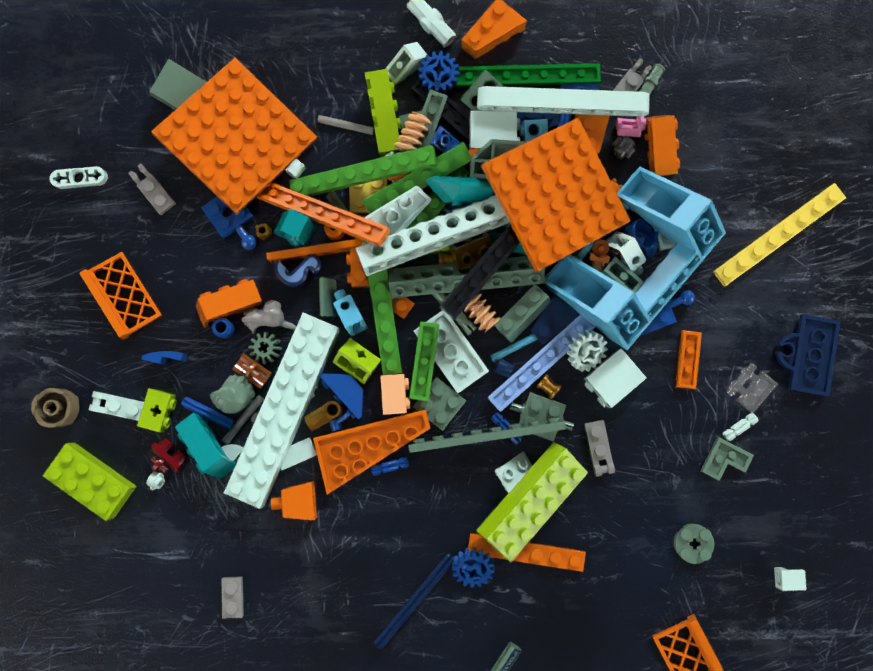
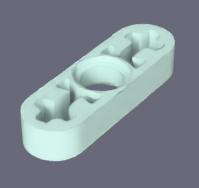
(70, 173)

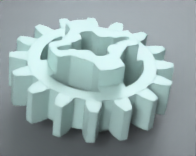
(585, 352)

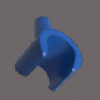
(336, 424)

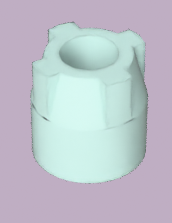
(295, 168)

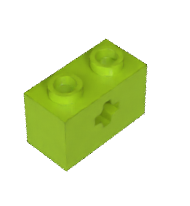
(356, 360)
(149, 417)

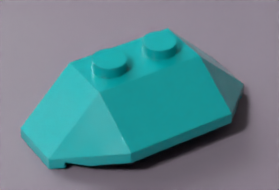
(460, 189)

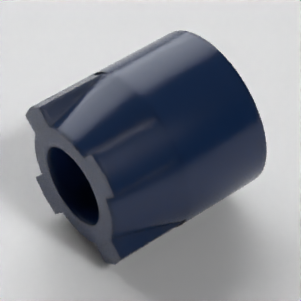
(503, 368)

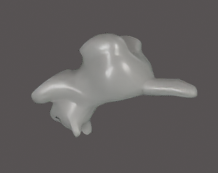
(270, 316)

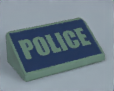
(507, 657)

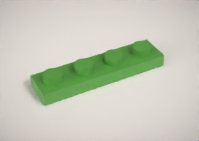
(424, 361)

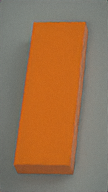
(688, 359)

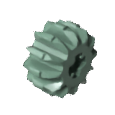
(271, 350)

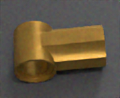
(322, 415)

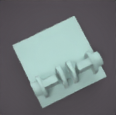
(513, 471)

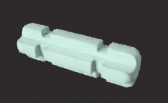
(740, 427)

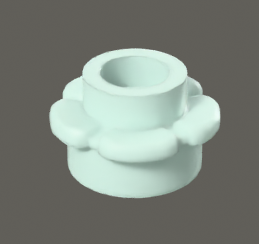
(155, 480)

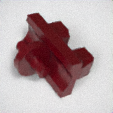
(161, 451)

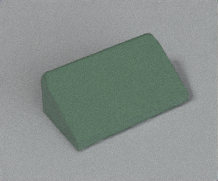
(327, 289)

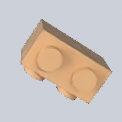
(394, 394)

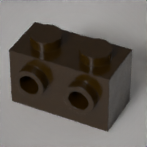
(470, 250)

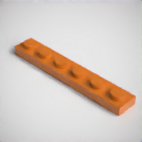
(536, 554)

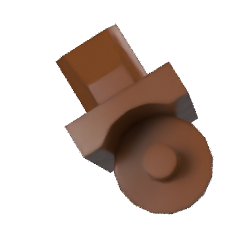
(599, 254)
(252, 371)

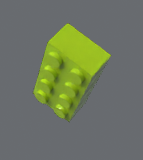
(89, 481)

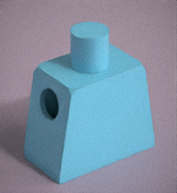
(349, 313)

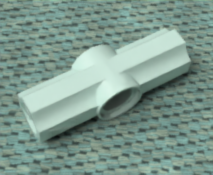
(432, 21)

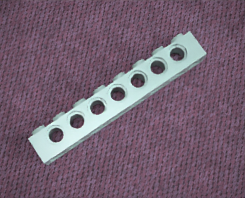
(430, 243)

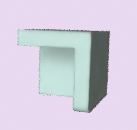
(789, 579)

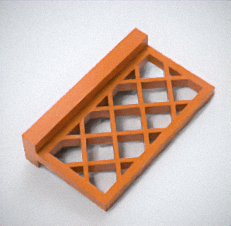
(110, 308)
(700, 641)

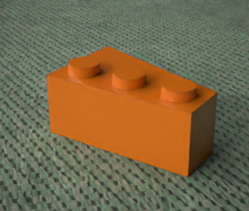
(492, 28)
(595, 128)
(662, 144)
(227, 301)

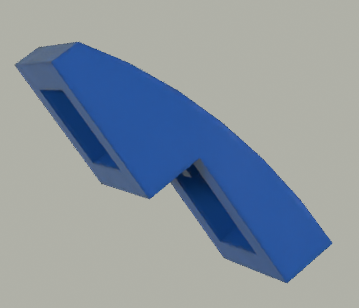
(161, 357)

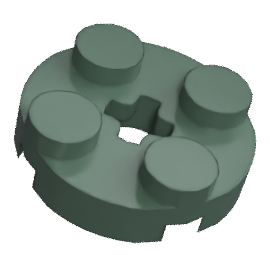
(702, 551)

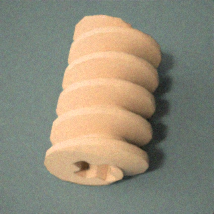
(412, 132)
(481, 313)

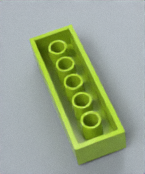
(532, 501)

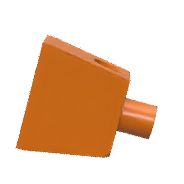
(297, 502)

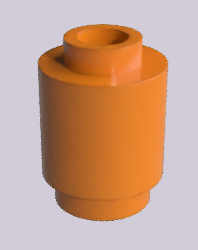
(333, 235)

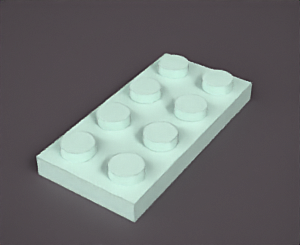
(455, 354)

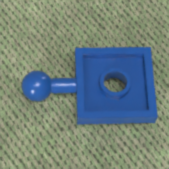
(228, 225)
(666, 315)

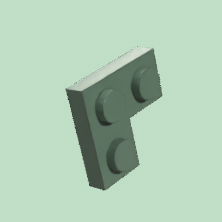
(724, 454)

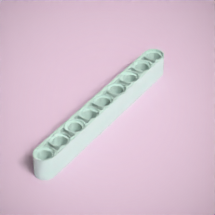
(563, 101)

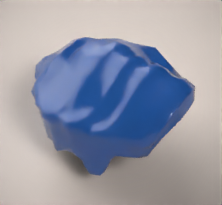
(644, 236)

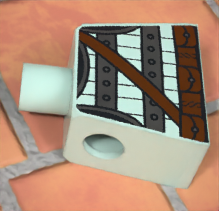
(627, 251)

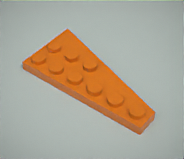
(356, 449)

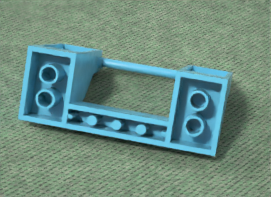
(679, 216)

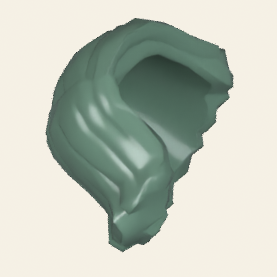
(234, 395)

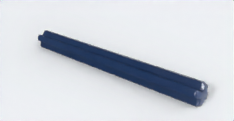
(414, 601)

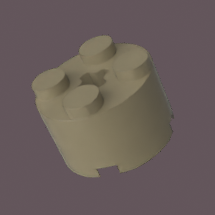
(44, 407)

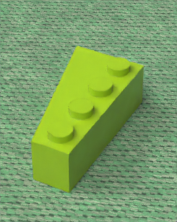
(383, 110)

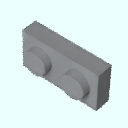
(232, 597)

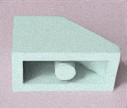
(406, 62)

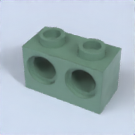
(473, 89)

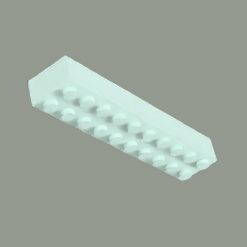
(282, 411)

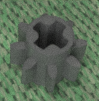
(623, 147)

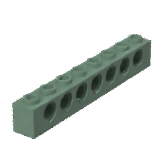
(445, 277)

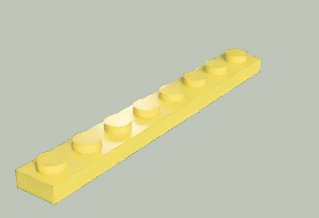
(779, 234)

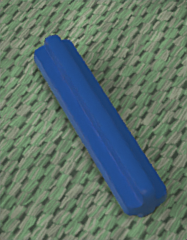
(207, 413)

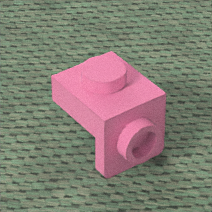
(630, 127)

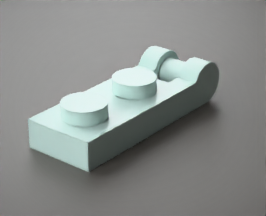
(116, 406)

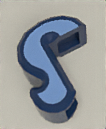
(301, 273)

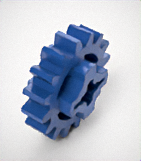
(432, 70)
(471, 567)

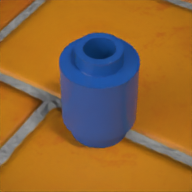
(217, 328)

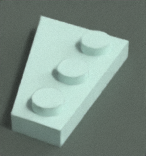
(401, 211)

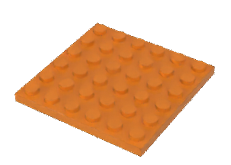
(234, 135)
(555, 194)

